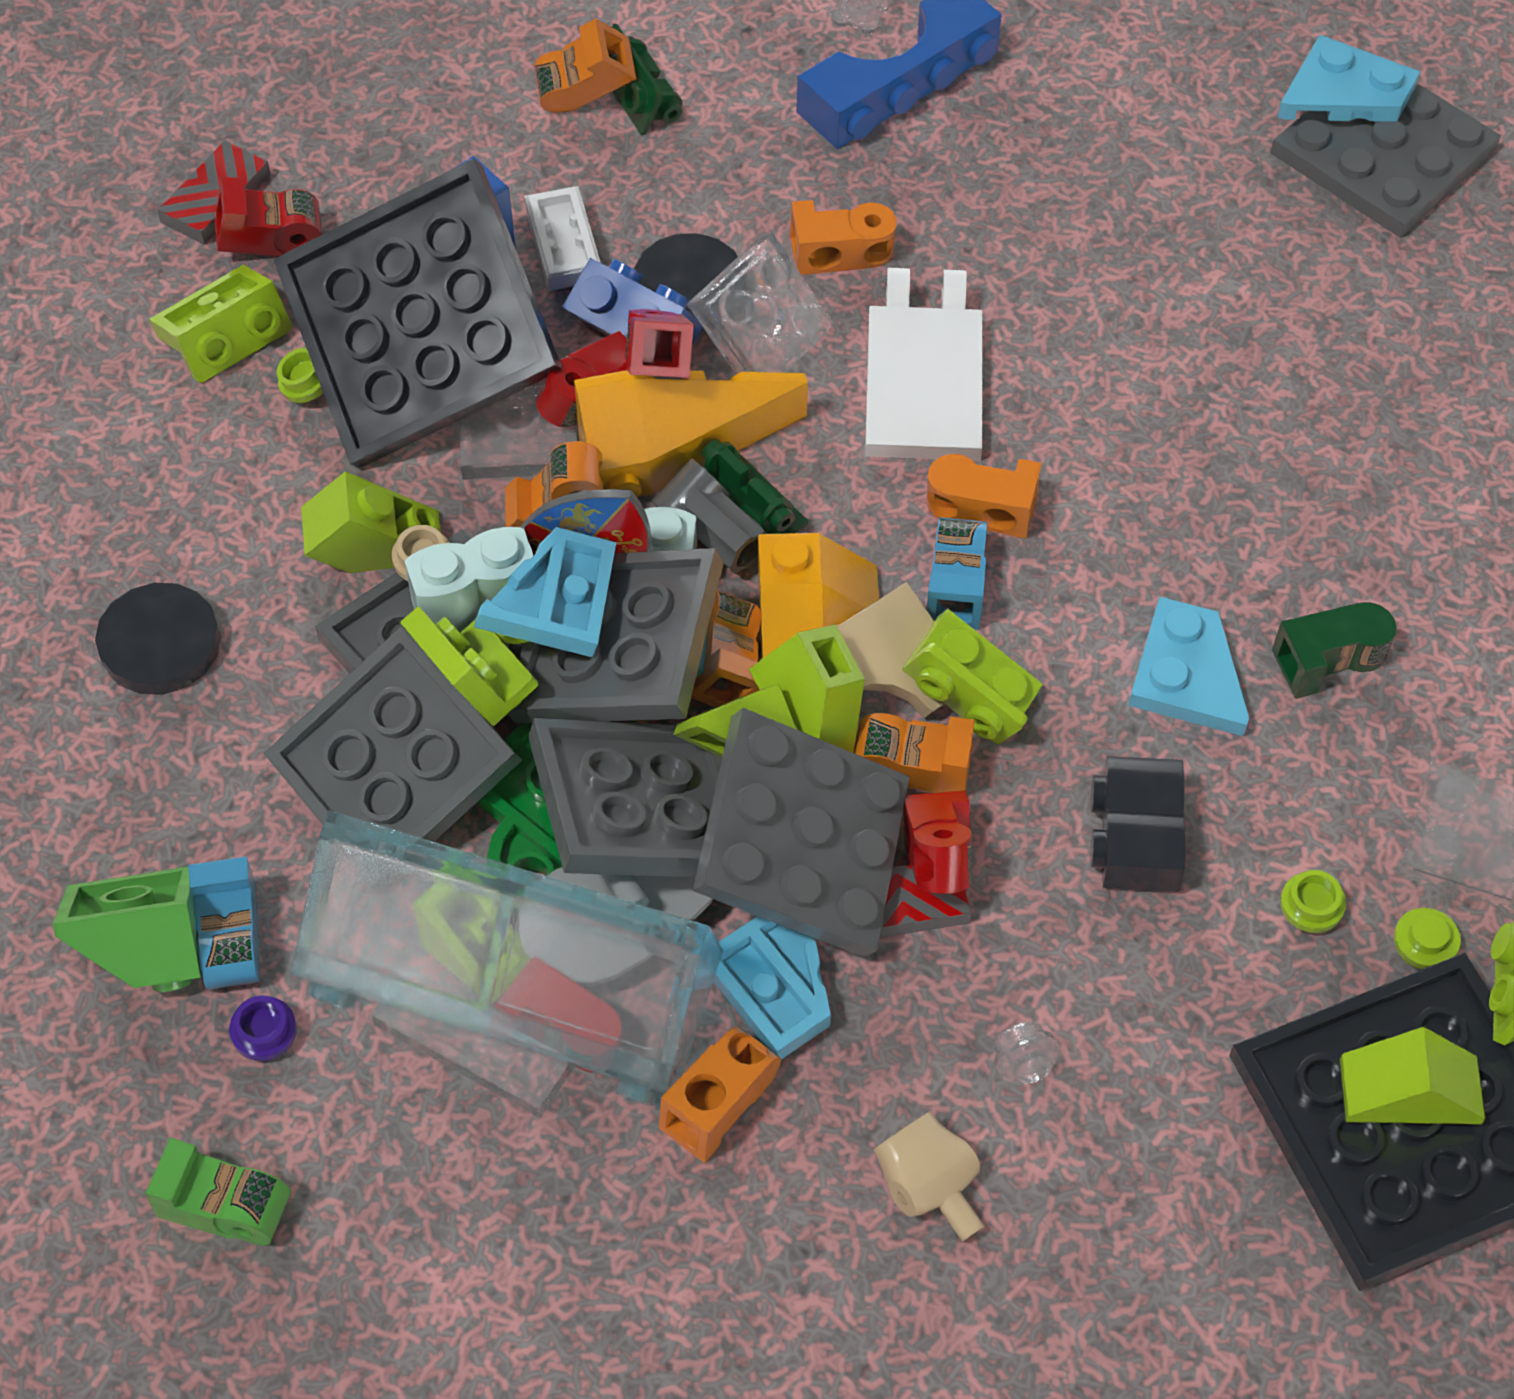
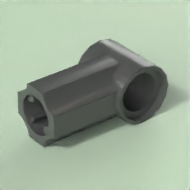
(718, 519)

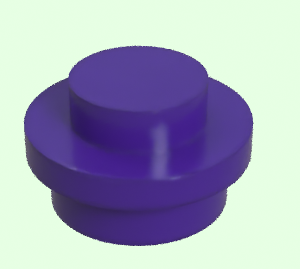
(262, 1028)

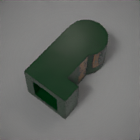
(1332, 642)

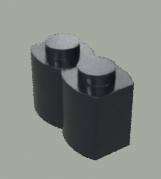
(1140, 823)

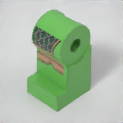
(216, 1195)

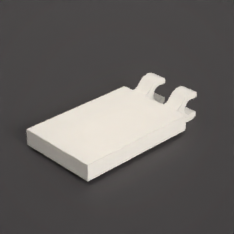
(924, 373)

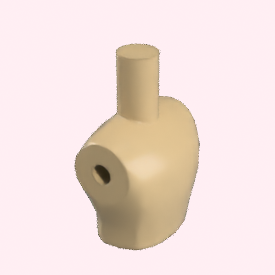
(929, 1170)

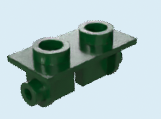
(647, 96)
(751, 490)

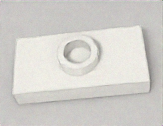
(561, 235)

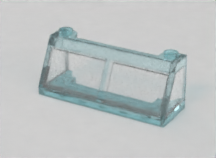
(504, 954)

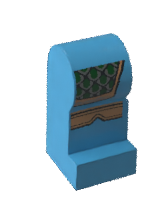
(958, 568)
(226, 922)

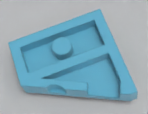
(1349, 84)
(555, 594)
(1189, 669)
(774, 984)

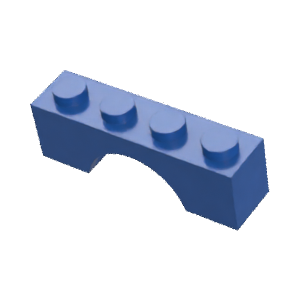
(852, 95)

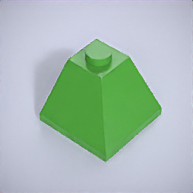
(135, 927)

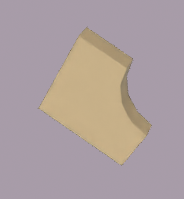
(883, 642)

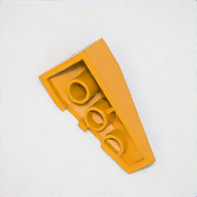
(657, 425)
(809, 585)

